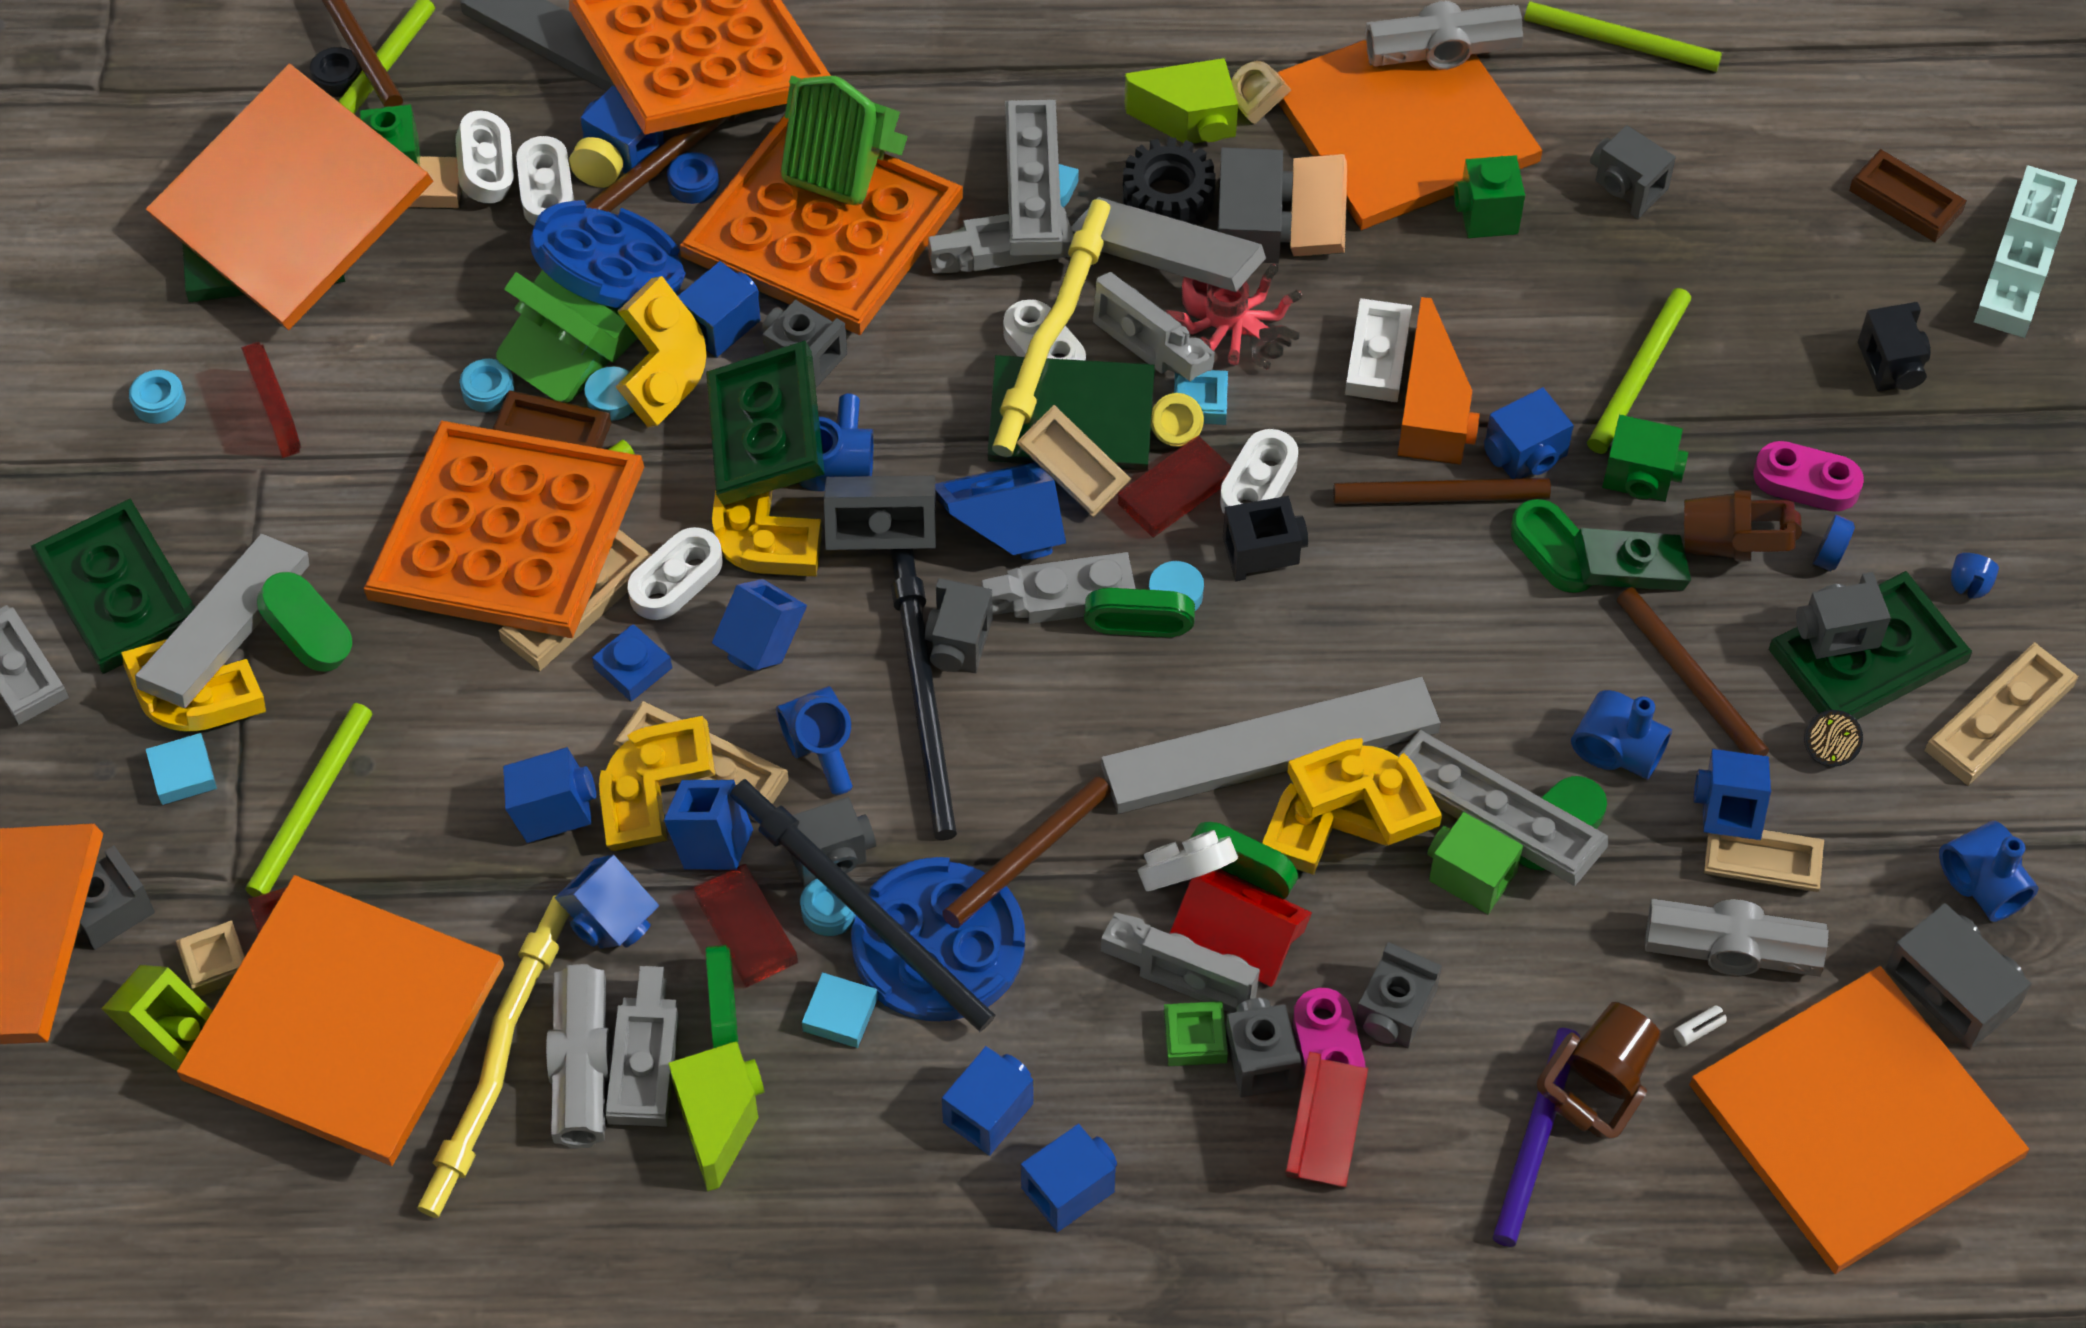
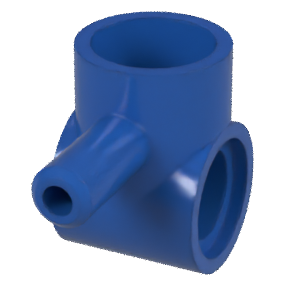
(845, 447)
(819, 726)
(1621, 734)
(1989, 869)

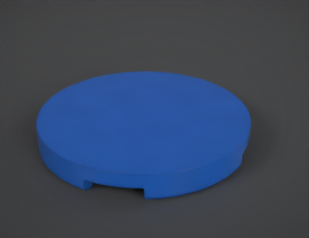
(602, 252)
(980, 953)

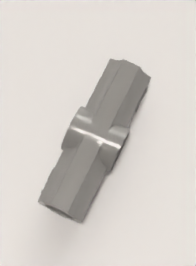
(1444, 35)
(1736, 937)
(578, 1056)

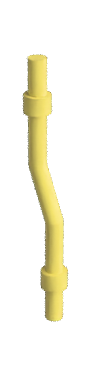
(1020, 400)
(456, 1154)

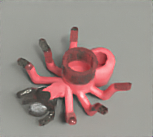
(1232, 311)

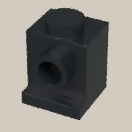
(1895, 347)
(1263, 536)

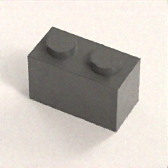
(1252, 198)
(880, 512)
(1958, 975)

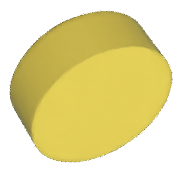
(596, 162)
(1177, 419)

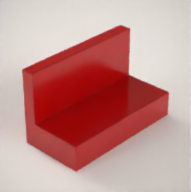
(1240, 921)
(1326, 1121)

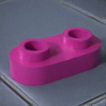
(1808, 476)
(1332, 1038)

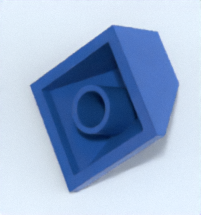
(1009, 507)

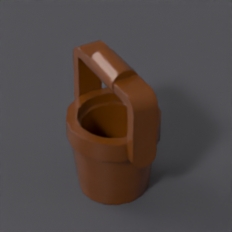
(1723, 526)
(1608, 1057)

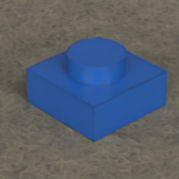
(632, 662)

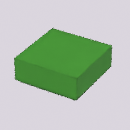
(1195, 1033)

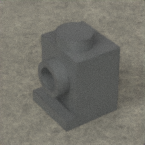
(1633, 169)
(800, 324)
(1844, 618)
(959, 625)
(837, 833)
(113, 900)
(1413, 983)
(1259, 1064)

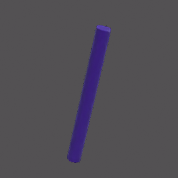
(1529, 1158)

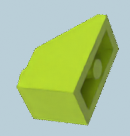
(1185, 100)
(159, 1013)
(717, 1105)

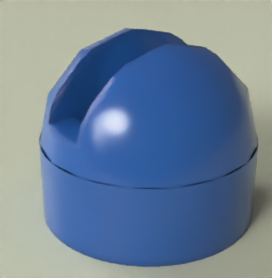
(1973, 573)

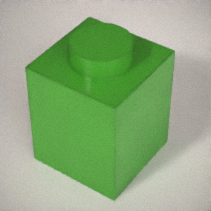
(1474, 862)

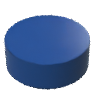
(693, 178)
(1834, 543)

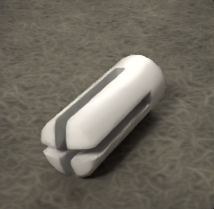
(1684, 1032)

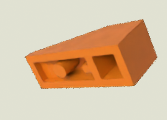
(1437, 397)

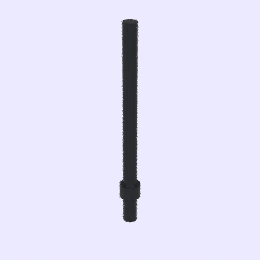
(909, 599)
(781, 829)

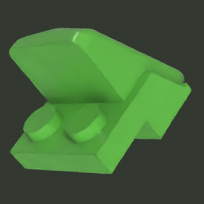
(835, 138)
(560, 337)

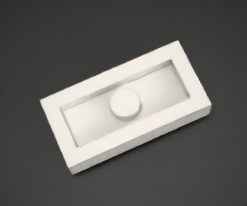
(1378, 350)

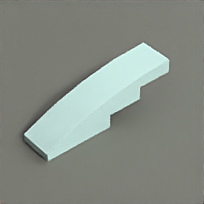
(2025, 251)

